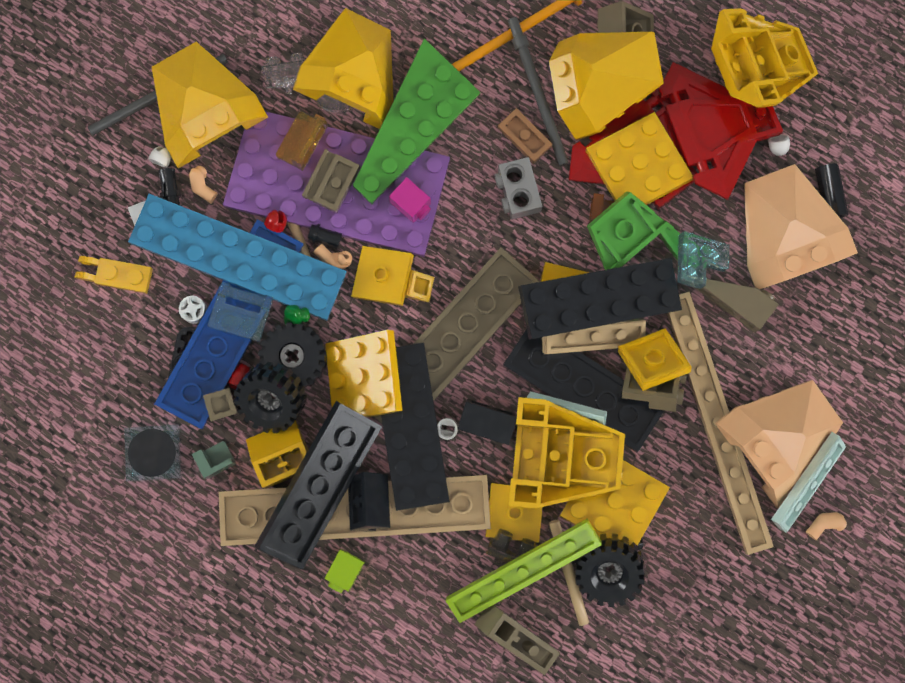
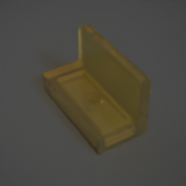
(302, 139)

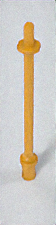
(507, 35)

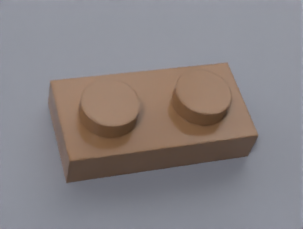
(525, 135)

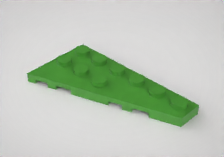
(422, 110)

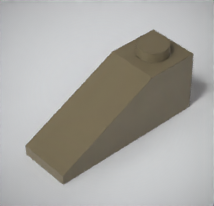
(742, 302)
(517, 639)

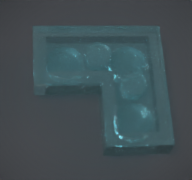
(697, 254)

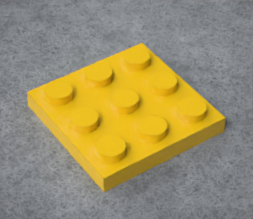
(640, 161)
(365, 373)
(622, 510)

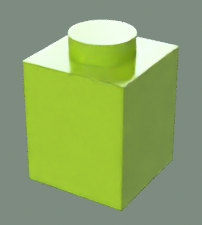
(344, 571)

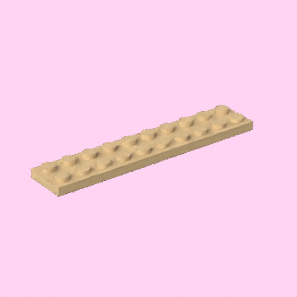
(248, 511)

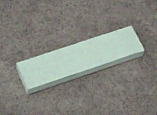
(808, 482)

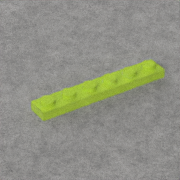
(523, 570)

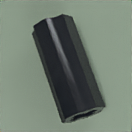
(831, 188)

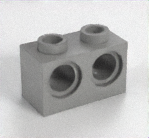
(525, 187)

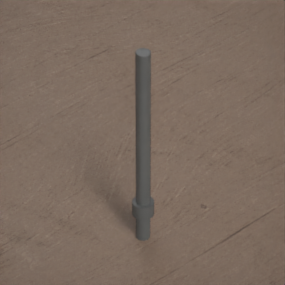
(521, 45)
(132, 108)

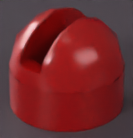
(276, 221)

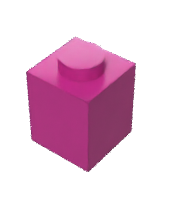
(410, 200)

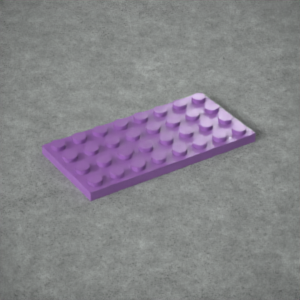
(267, 183)

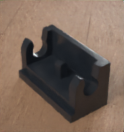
(487, 421)
(369, 502)

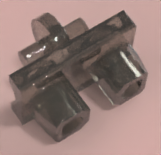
(503, 552)

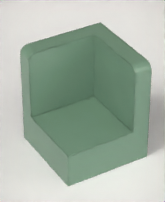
(214, 460)

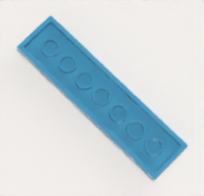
(237, 256)

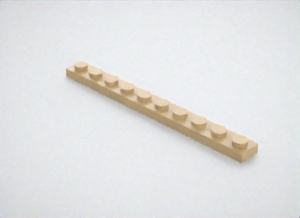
(712, 408)

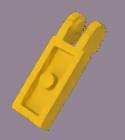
(117, 274)

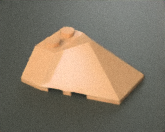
(790, 228)
(781, 434)

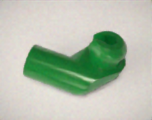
(295, 315)

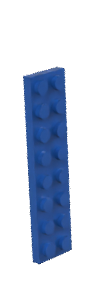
(211, 353)

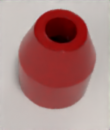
(237, 375)

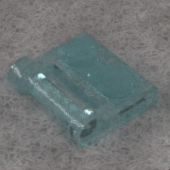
(239, 320)

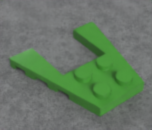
(627, 229)

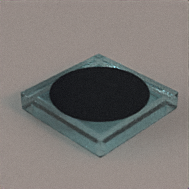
(152, 453)

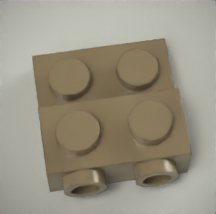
(660, 397)

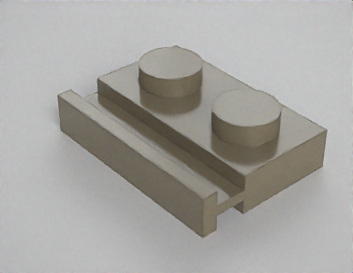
(331, 181)

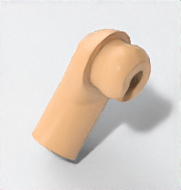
(197, 180)
(338, 259)
(826, 521)

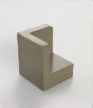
(219, 404)

